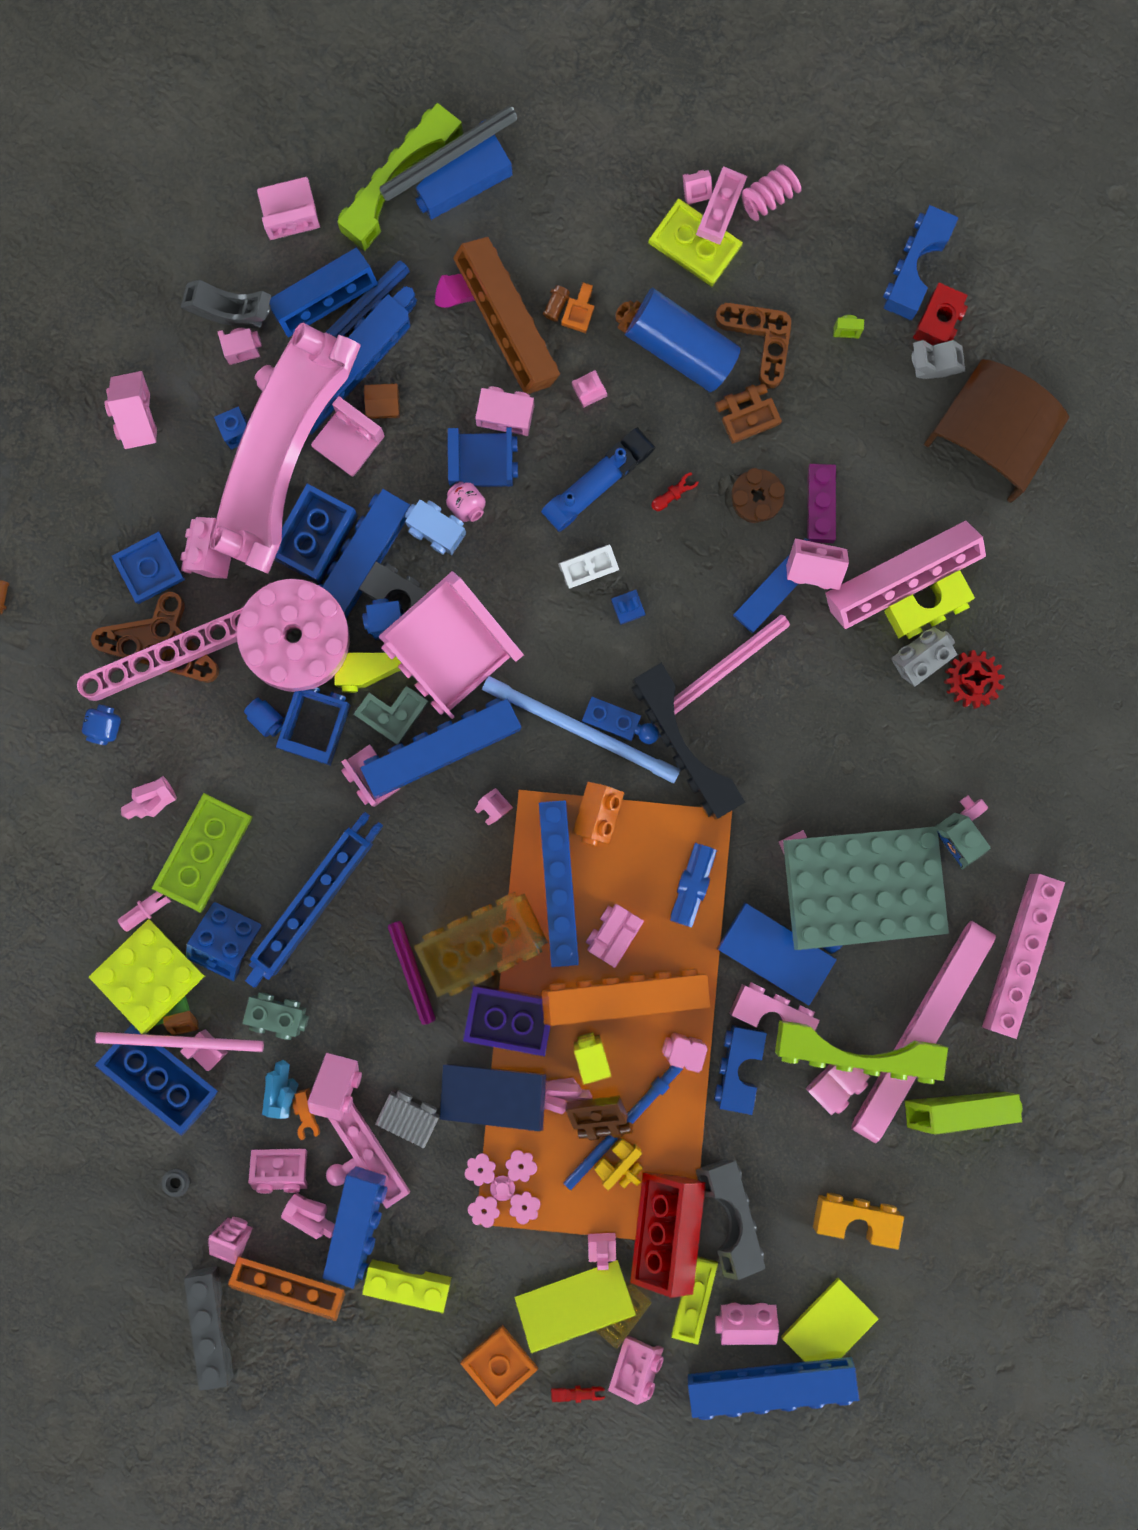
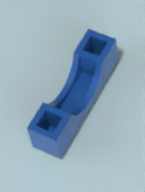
(932, 235)

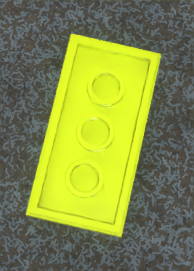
(574, 1306)

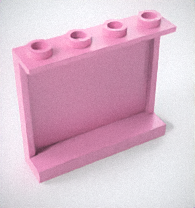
(448, 643)

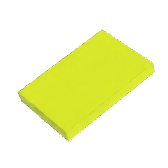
(678, 241)
(830, 1325)

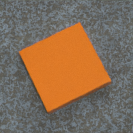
(499, 1365)

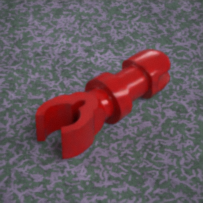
(673, 493)
(576, 1394)

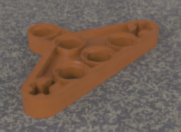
(145, 636)

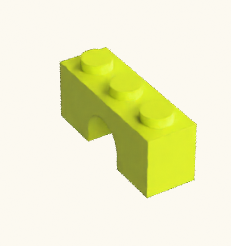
(950, 594)
(591, 1058)
(421, 1291)

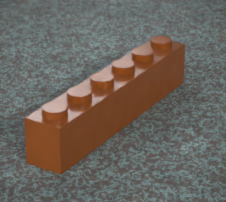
(506, 315)

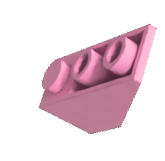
(229, 1239)

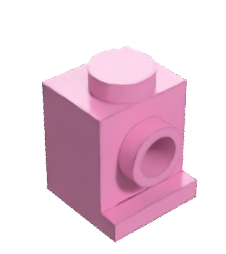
(240, 345)

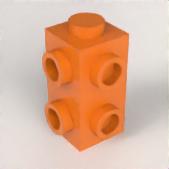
(598, 813)

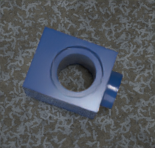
(232, 426)

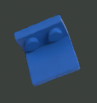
(222, 941)

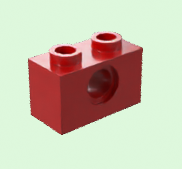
(946, 302)

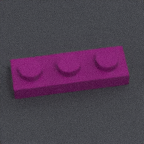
(821, 503)

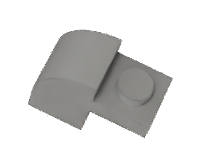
(937, 360)

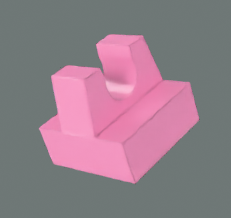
(697, 186)
(589, 388)
(494, 805)
(602, 1249)

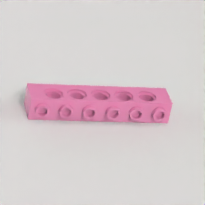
(1023, 955)

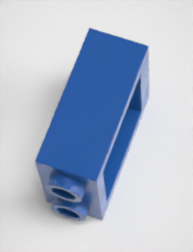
(291, 718)

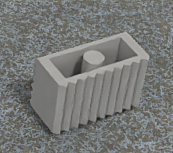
(408, 1118)

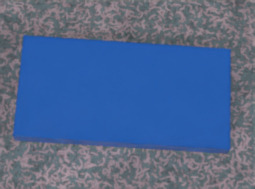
(770, 952)

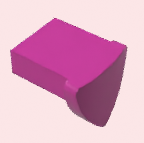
(452, 291)

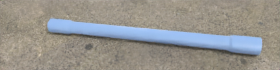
(655, 765)

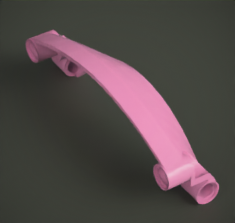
(260, 474)

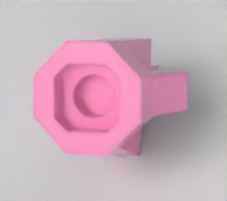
(149, 799)
(562, 1091)
(308, 1216)

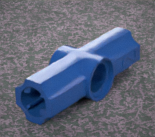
(693, 885)

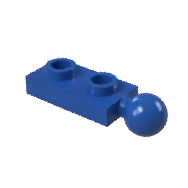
(619, 721)

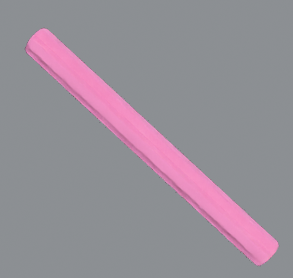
(730, 662)

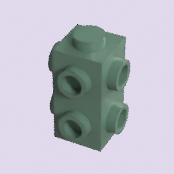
(280, 1017)

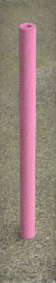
(179, 1041)

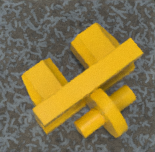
(611, 1174)

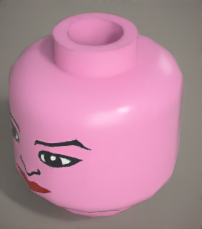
(465, 502)

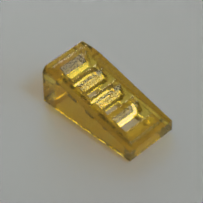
(623, 1331)

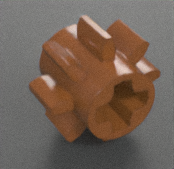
(626, 313)

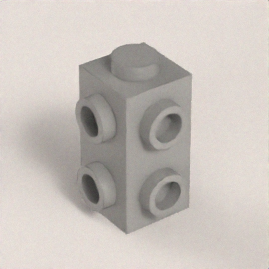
(924, 655)

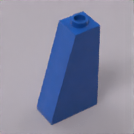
(463, 178)

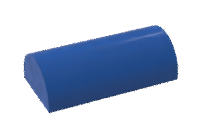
(683, 341)
(158, 1082)

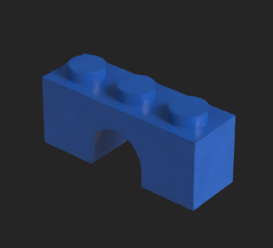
(742, 1045)

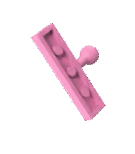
(366, 1154)

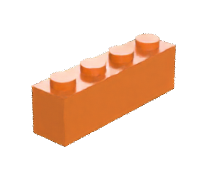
(287, 1288)

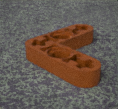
(771, 334)

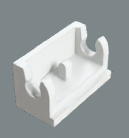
(588, 566)

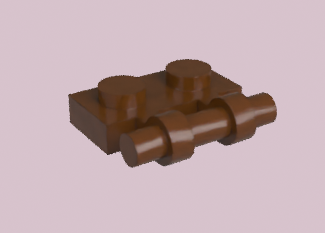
(599, 1118)

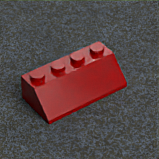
(668, 1234)

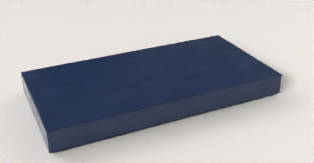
(493, 1097)

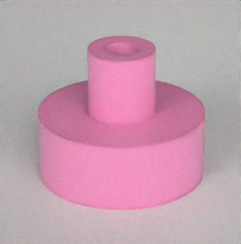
(973, 809)

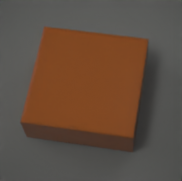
(180, 1023)

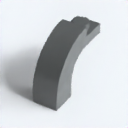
(226, 307)

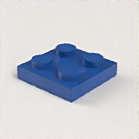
(148, 568)

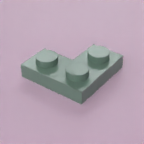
(392, 721)

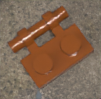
(750, 420)

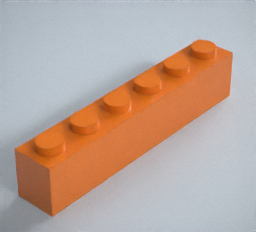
(625, 998)

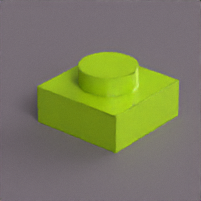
(848, 327)

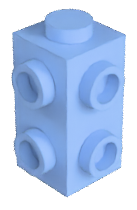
(428, 522)

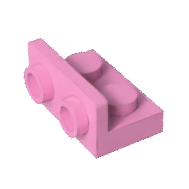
(353, 773)
(278, 1170)
(636, 1370)

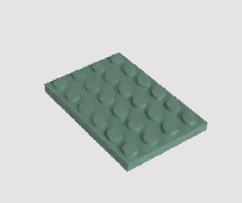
(865, 887)

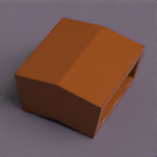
(382, 401)

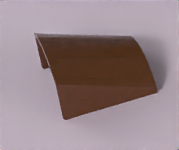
(1003, 422)

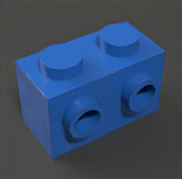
(381, 616)

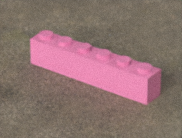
(906, 574)

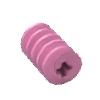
(768, 190)

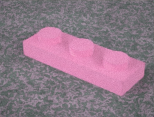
(721, 205)

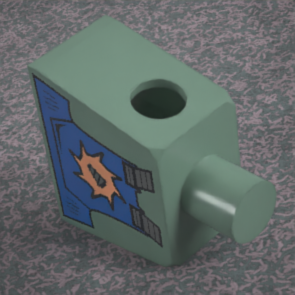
(962, 839)

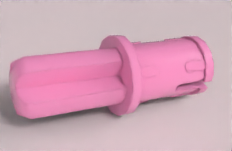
(142, 911)

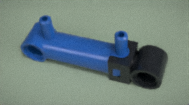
(614, 466)

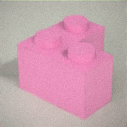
(130, 409)

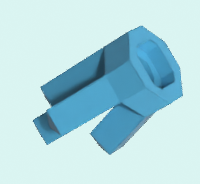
(279, 1092)

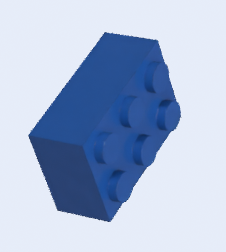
(314, 533)

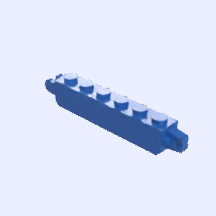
(376, 336)
(311, 901)

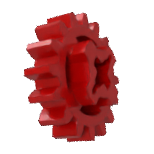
(973, 689)

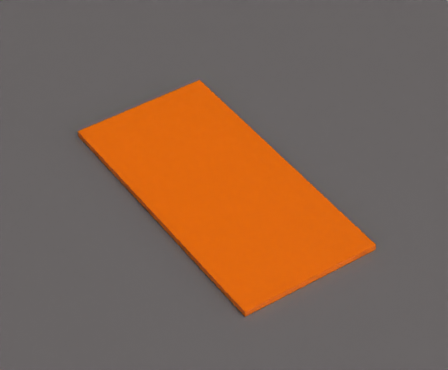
(641, 875)

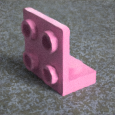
(288, 208)
(348, 438)

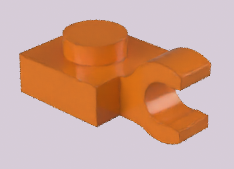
(579, 312)
(301, 1108)

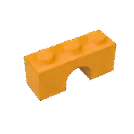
(835, 1214)

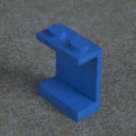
(482, 458)

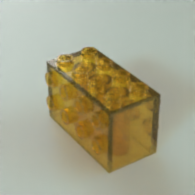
(481, 944)

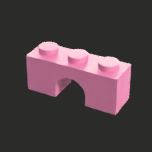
(753, 1004)

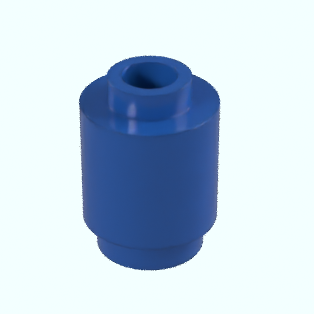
(264, 717)

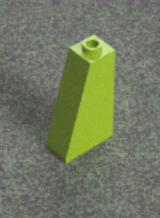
(963, 1112)

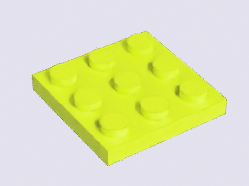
(146, 977)

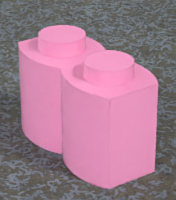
(835, 1087)

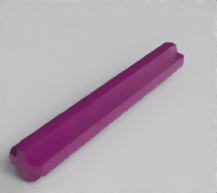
(411, 972)

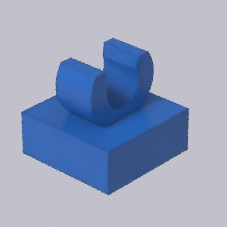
(628, 607)

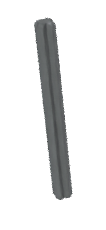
(448, 153)

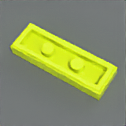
(693, 1308)

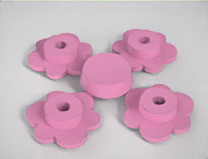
(502, 1188)

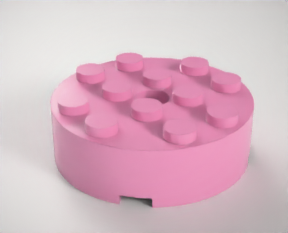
(290, 607)

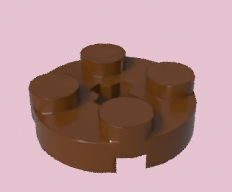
(756, 480)

